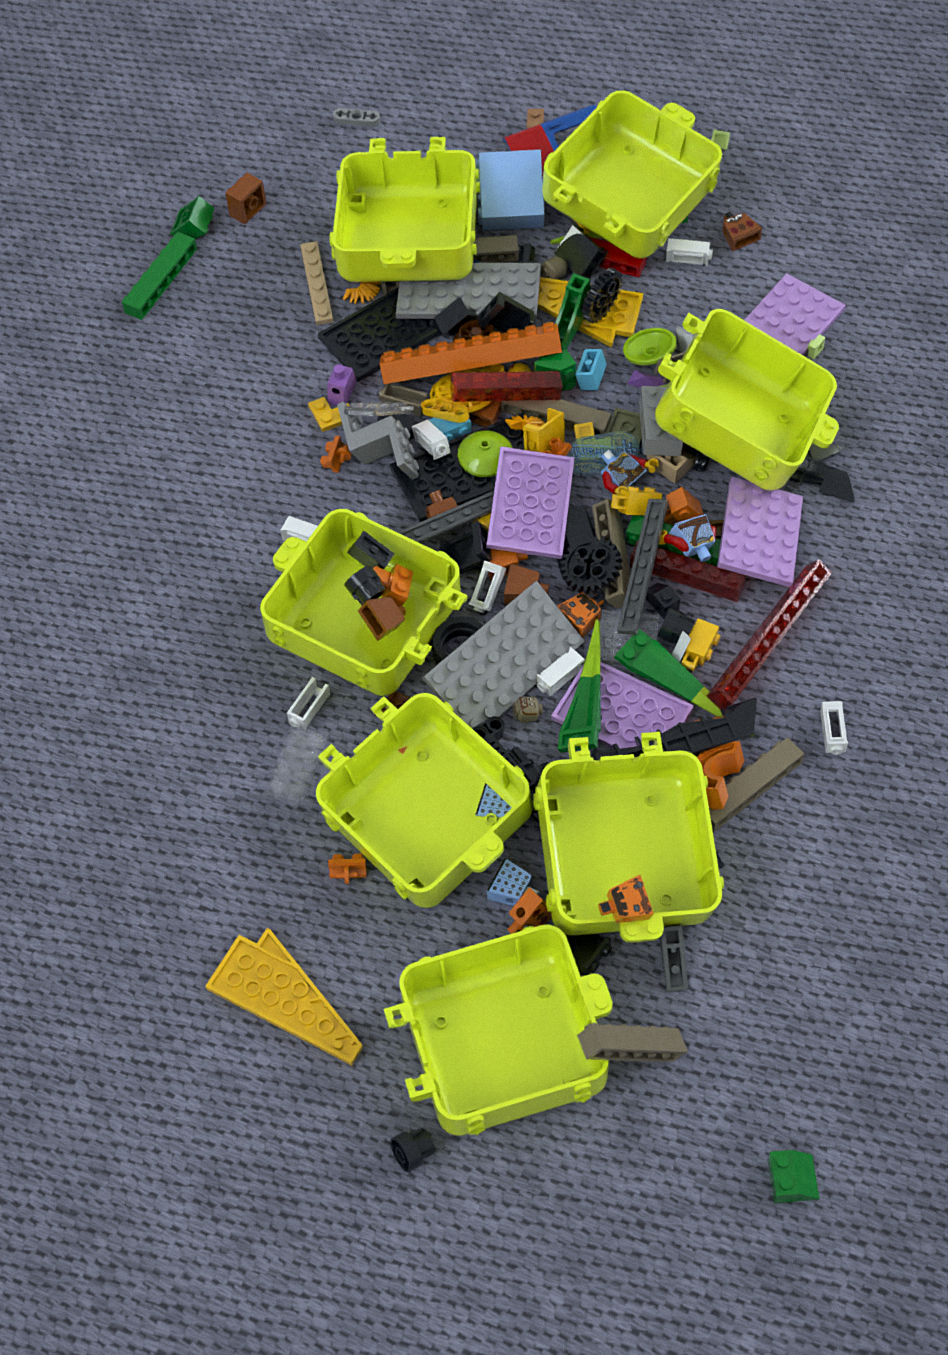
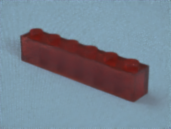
(506, 386)
(696, 574)

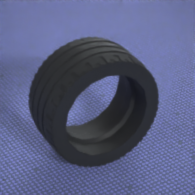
(449, 629)

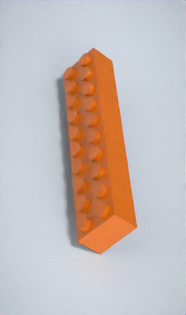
(470, 353)

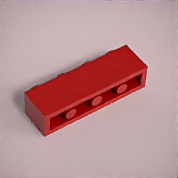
(620, 260)

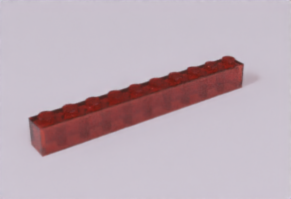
(768, 634)

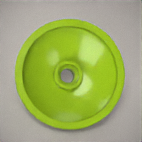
(648, 346)
(478, 459)

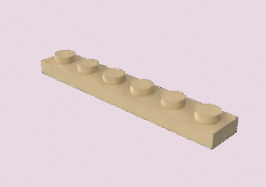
(316, 283)

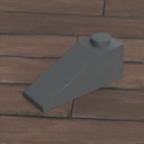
(673, 958)

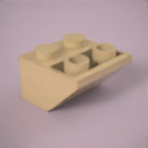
(674, 466)

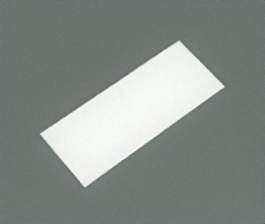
(681, 646)

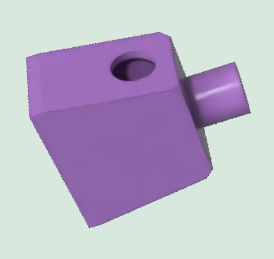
(342, 380)

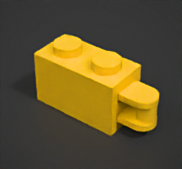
(634, 501)
(699, 650)

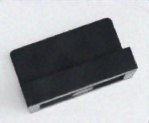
(453, 317)
(370, 551)

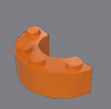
(716, 764)

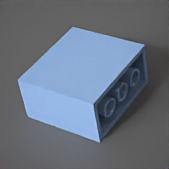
(510, 190)

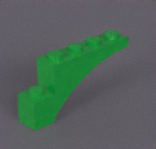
(570, 313)

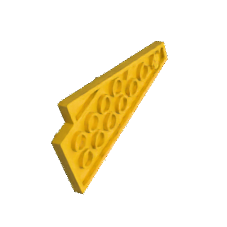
(619, 321)
(276, 989)

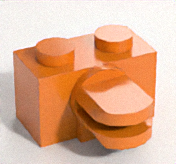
(682, 507)
(396, 583)

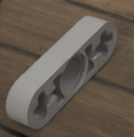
(355, 112)

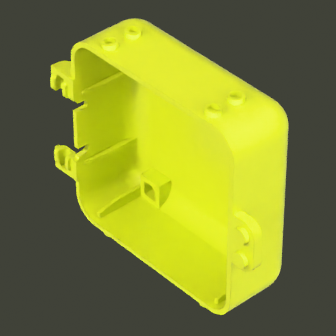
(632, 172)
(405, 214)
(746, 399)
(320, 620)
(420, 807)
(625, 821)
(501, 1029)

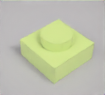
(721, 138)
(816, 346)

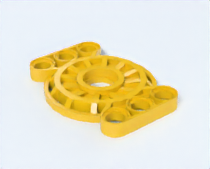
(443, 400)

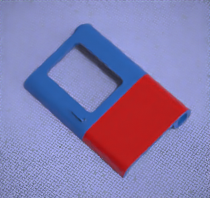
(542, 136)

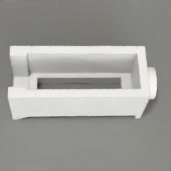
(688, 251)
(431, 439)
(297, 528)
(493, 590)
(560, 672)
(302, 700)
(833, 745)

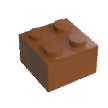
(245, 198)

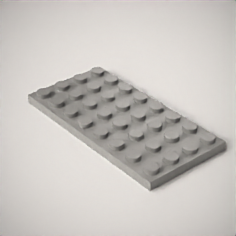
(477, 289)
(503, 657)

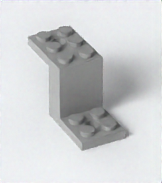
(379, 440)

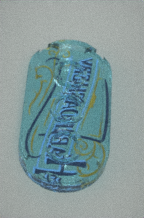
(591, 448)

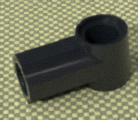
(527, 254)

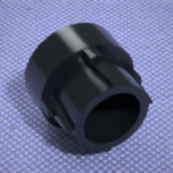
(365, 585)
(674, 624)
(412, 1148)

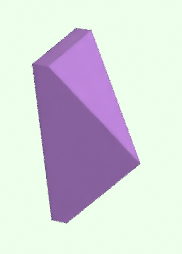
(641, 378)

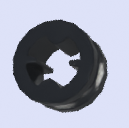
(701, 462)

